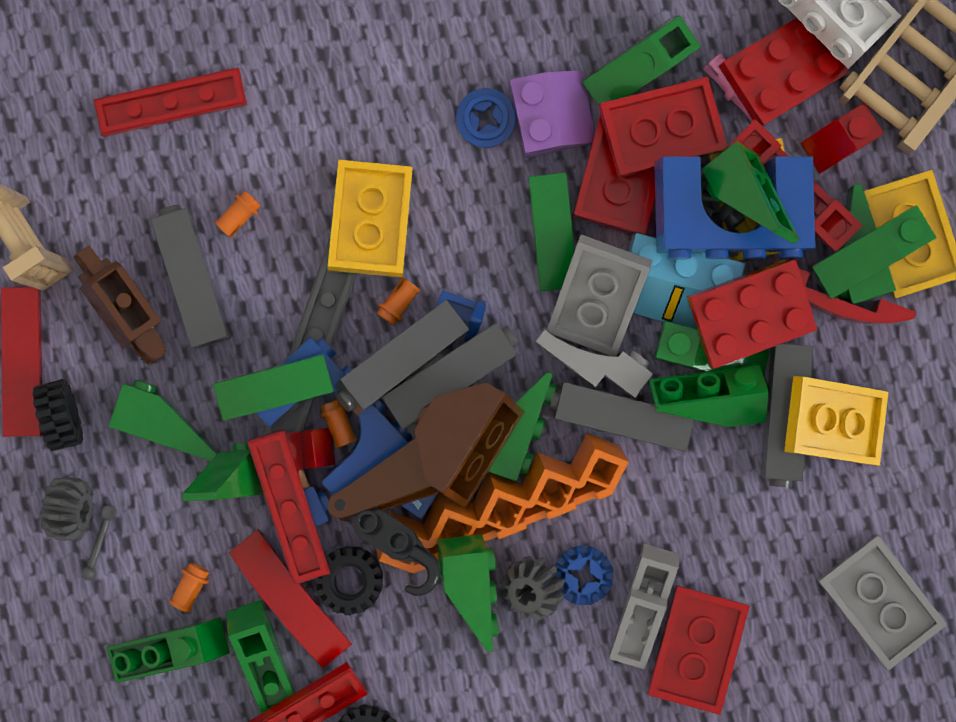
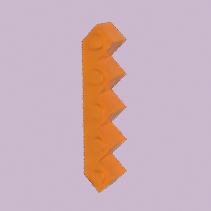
(508, 506)

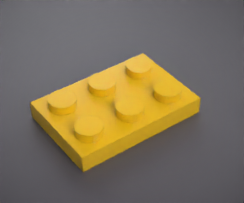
(370, 218)
(936, 260)
(836, 421)

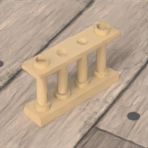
(933, 100)
(29, 259)

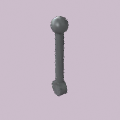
(108, 513)

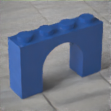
(687, 229)
(377, 435)

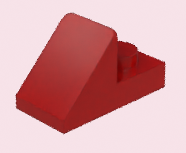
(842, 138)
(312, 448)

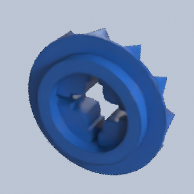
(481, 101)
(600, 567)

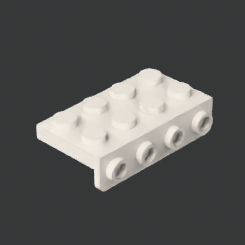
(845, 25)

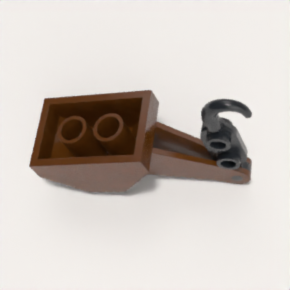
(450, 456)

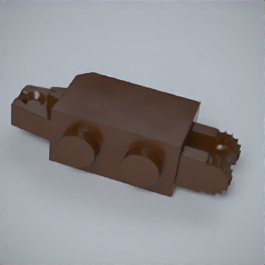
(120, 305)

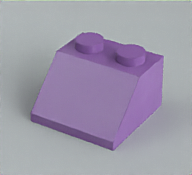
(552, 112)

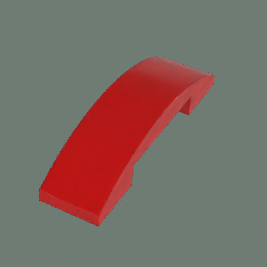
(832, 220)
(881, 313)
(288, 601)

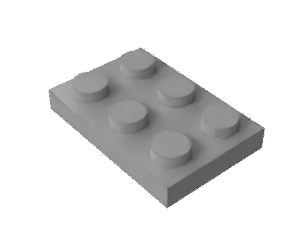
(599, 295)
(882, 602)

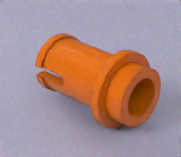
(238, 213)
(398, 301)
(338, 423)
(189, 587)

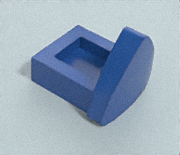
(468, 310)

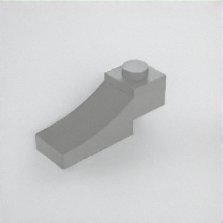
(624, 371)
(644, 606)

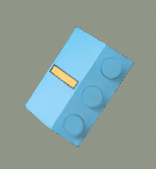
(673, 280)

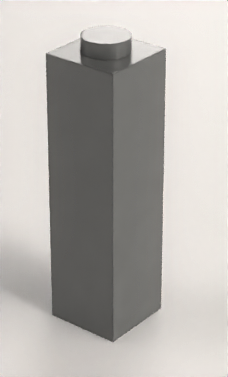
(190, 276)
(400, 358)
(785, 362)
(452, 373)
(620, 416)

